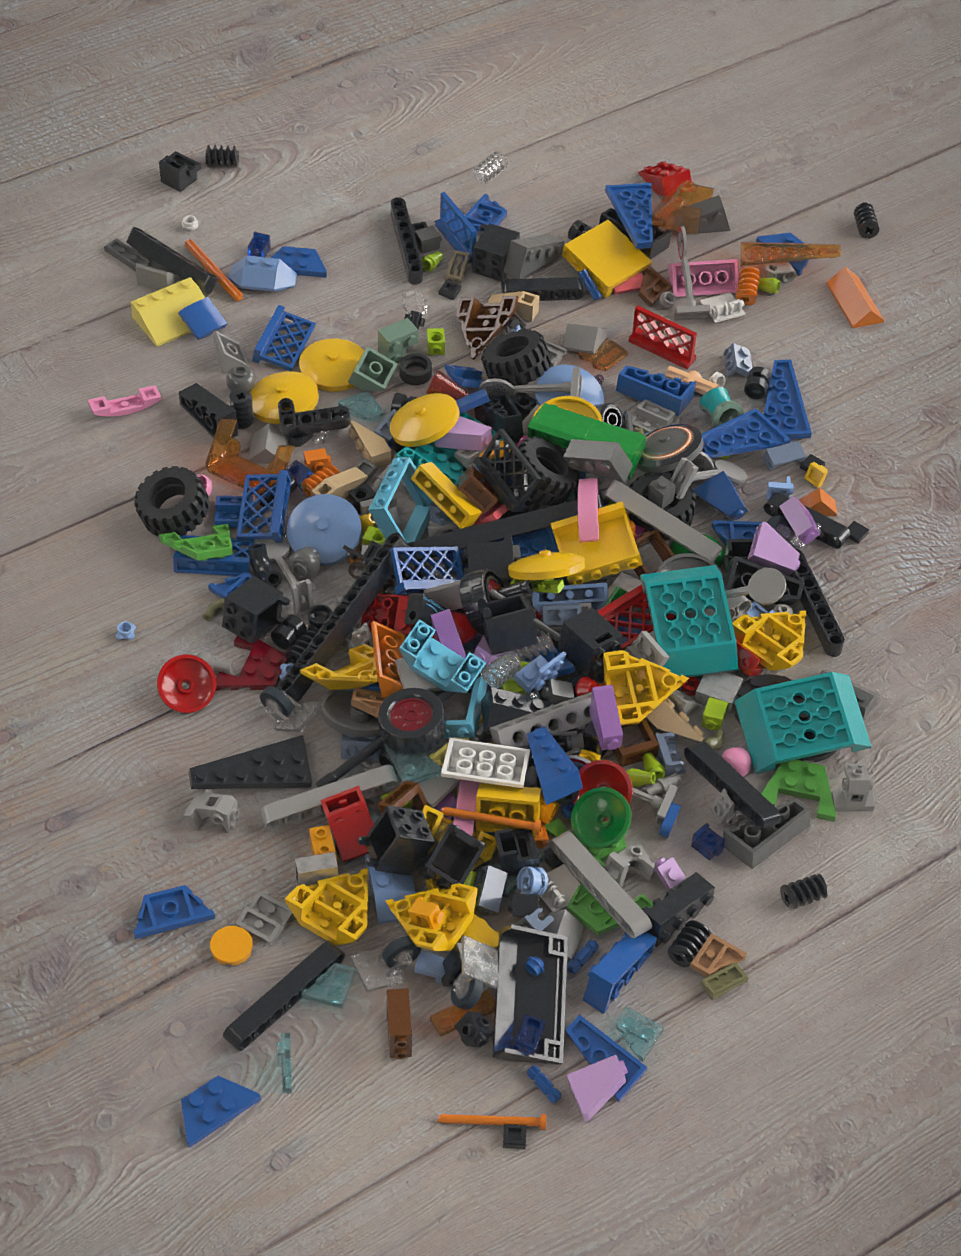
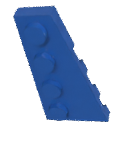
(598, 1046)

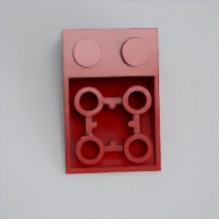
(665, 177)
(388, 611)
(348, 821)

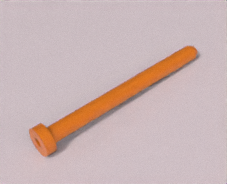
(493, 819)
(493, 1120)

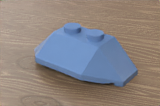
(262, 274)
(582, 593)
(386, 887)

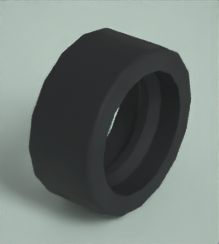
(415, 359)

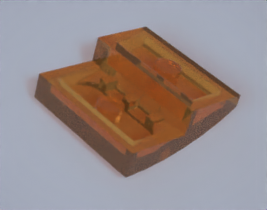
(606, 356)

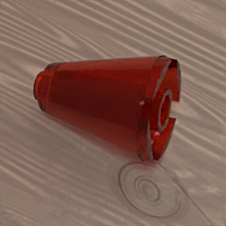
(444, 385)

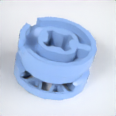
(530, 881)

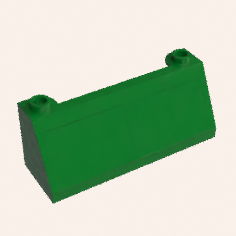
(563, 425)

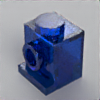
(259, 245)
(299, 472)
(707, 842)

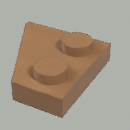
(367, 700)
(715, 956)

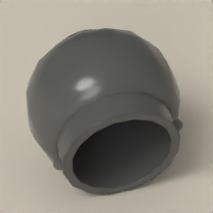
(240, 378)
(304, 563)

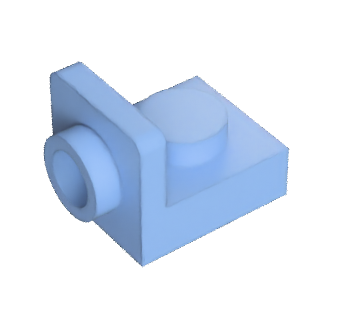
(783, 488)

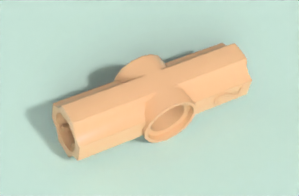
(702, 385)

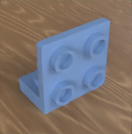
(537, 672)

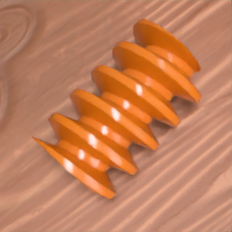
(748, 285)
(315, 479)

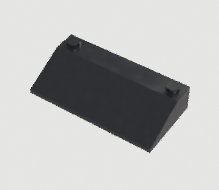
(530, 995)

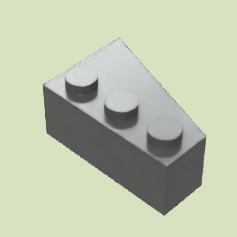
(712, 216)
(599, 458)

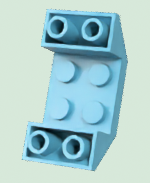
(438, 662)

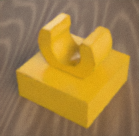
(816, 474)

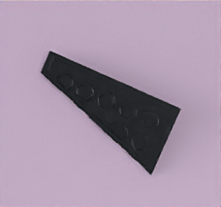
(270, 766)

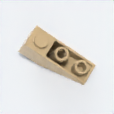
(527, 303)
(370, 444)
(341, 483)
(669, 720)

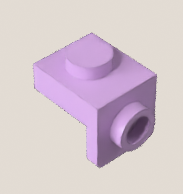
(668, 872)

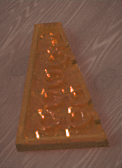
(763, 253)

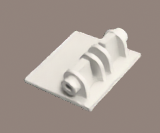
(724, 307)
(560, 888)

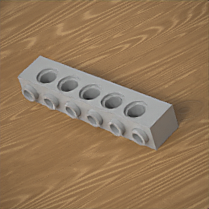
(503, 733)

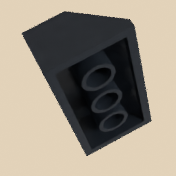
(502, 706)

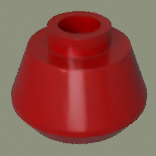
(585, 686)

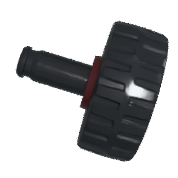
(478, 585)
(412, 721)

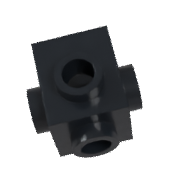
(474, 1029)

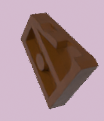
(653, 286)

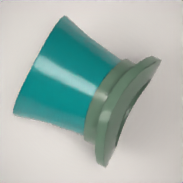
(719, 406)

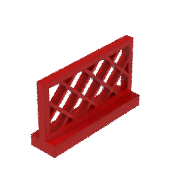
(660, 345)
(623, 607)

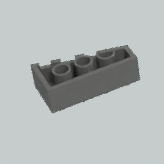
(532, 253)
(756, 845)

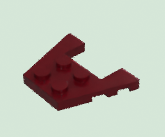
(259, 670)

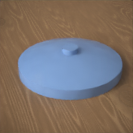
(559, 374)
(326, 525)

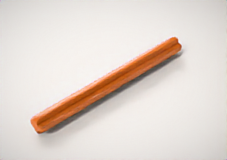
(213, 269)

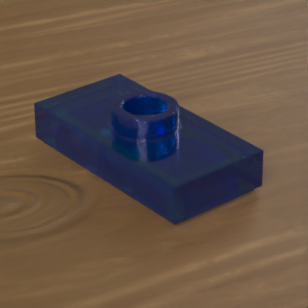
(529, 1034)

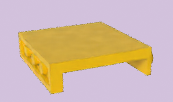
(606, 256)
(609, 555)

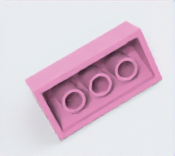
(706, 277)

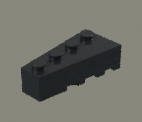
(660, 238)
(206, 408)
(501, 414)
(740, 571)
(678, 907)

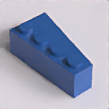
(655, 388)
(554, 768)
(617, 969)

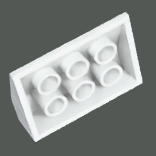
(486, 763)

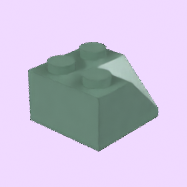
(396, 338)
(372, 371)

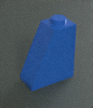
(722, 496)

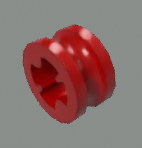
(692, 681)

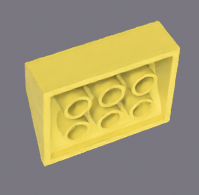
(159, 311)

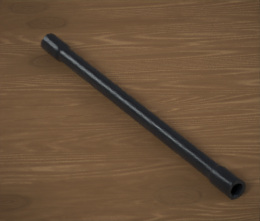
(366, 752)

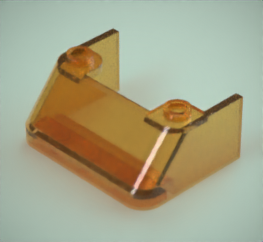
(675, 209)
(226, 463)

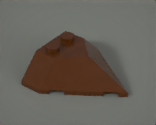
(483, 320)

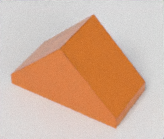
(820, 502)

